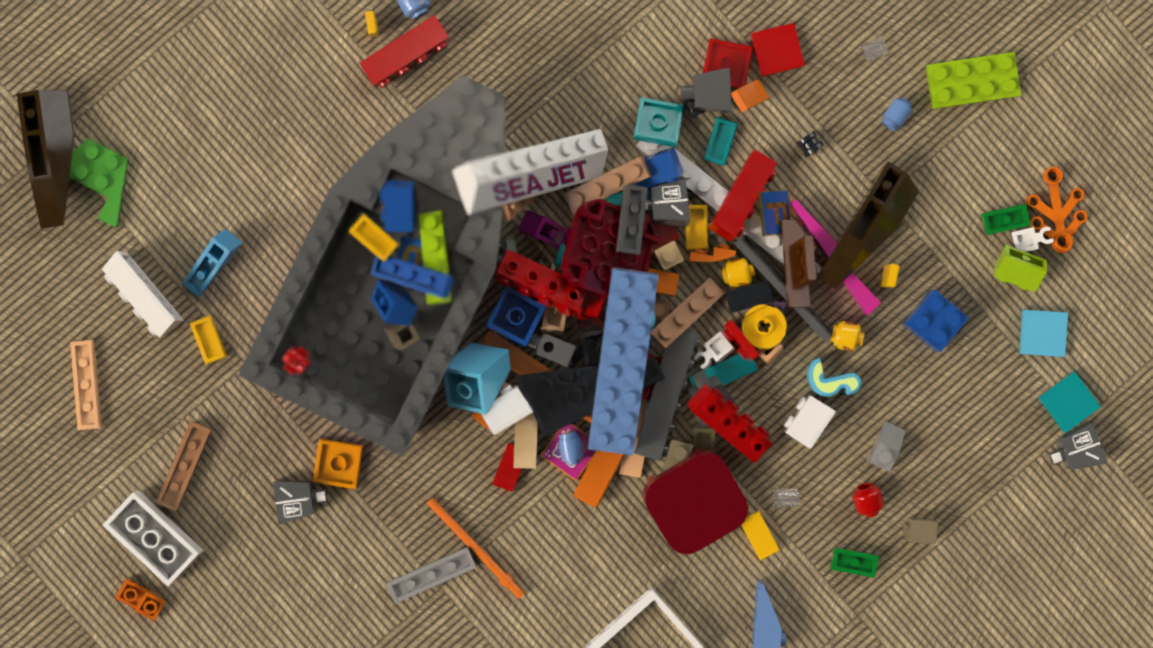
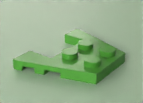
(103, 172)

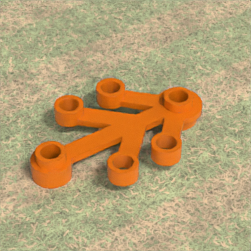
(1058, 213)

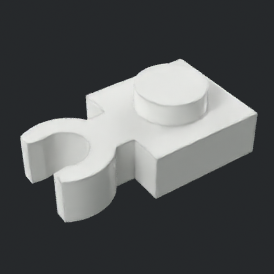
(1028, 240)
(717, 349)

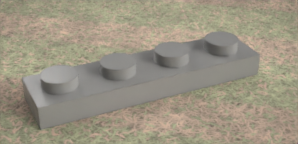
(431, 575)

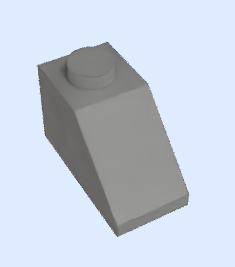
(886, 446)

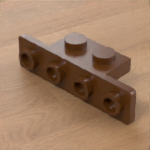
(798, 263)

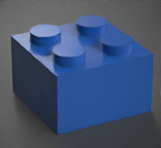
(515, 317)
(935, 320)

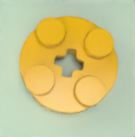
(765, 314)

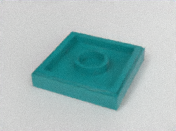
(658, 122)
(1069, 402)

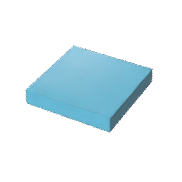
(1043, 333)

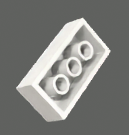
(153, 537)

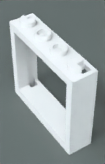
(632, 611)

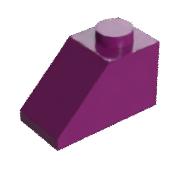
(544, 229)

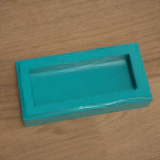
(720, 141)

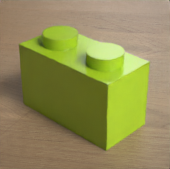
(1020, 268)

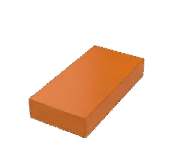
(750, 95)

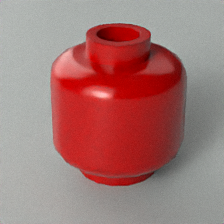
(868, 499)

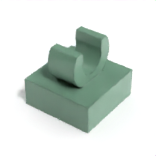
(506, 244)

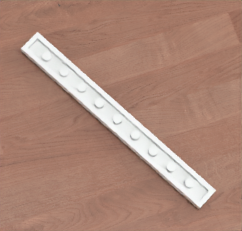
(714, 194)

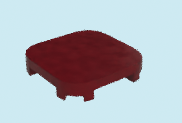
(593, 246)
(695, 502)

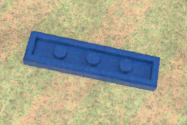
(413, 276)

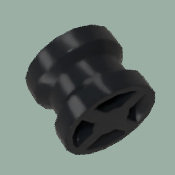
(810, 144)

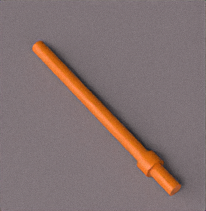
(506, 579)

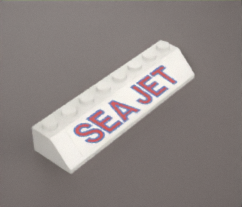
(531, 171)

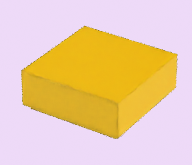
(372, 24)

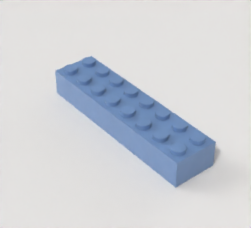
(622, 361)

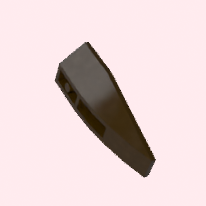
(48, 151)
(871, 224)

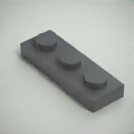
(631, 219)

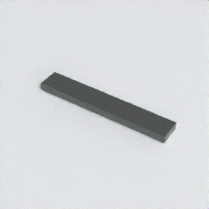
(779, 283)

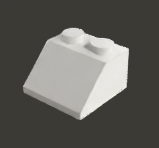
(506, 409)
(808, 421)

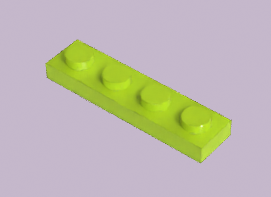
(434, 248)

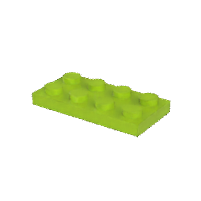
(973, 80)

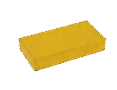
(698, 228)
(373, 237)
(889, 276)
(208, 339)
(759, 535)

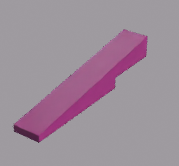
(861, 294)

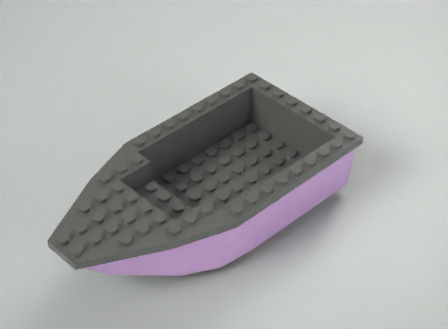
(327, 294)

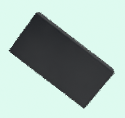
(749, 296)

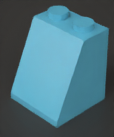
(476, 377)

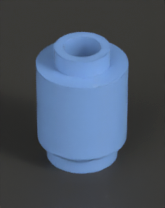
(897, 114)
(570, 448)

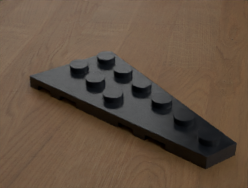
(569, 394)

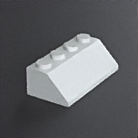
(142, 294)

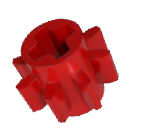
(296, 360)

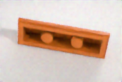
(598, 477)

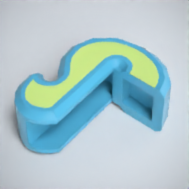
(832, 385)

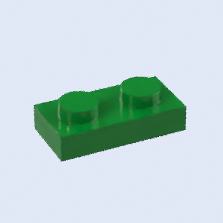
(1005, 219)
(854, 562)

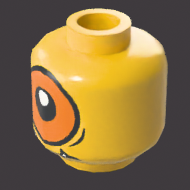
(738, 272)
(847, 336)

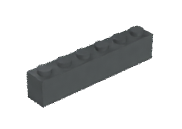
(665, 395)

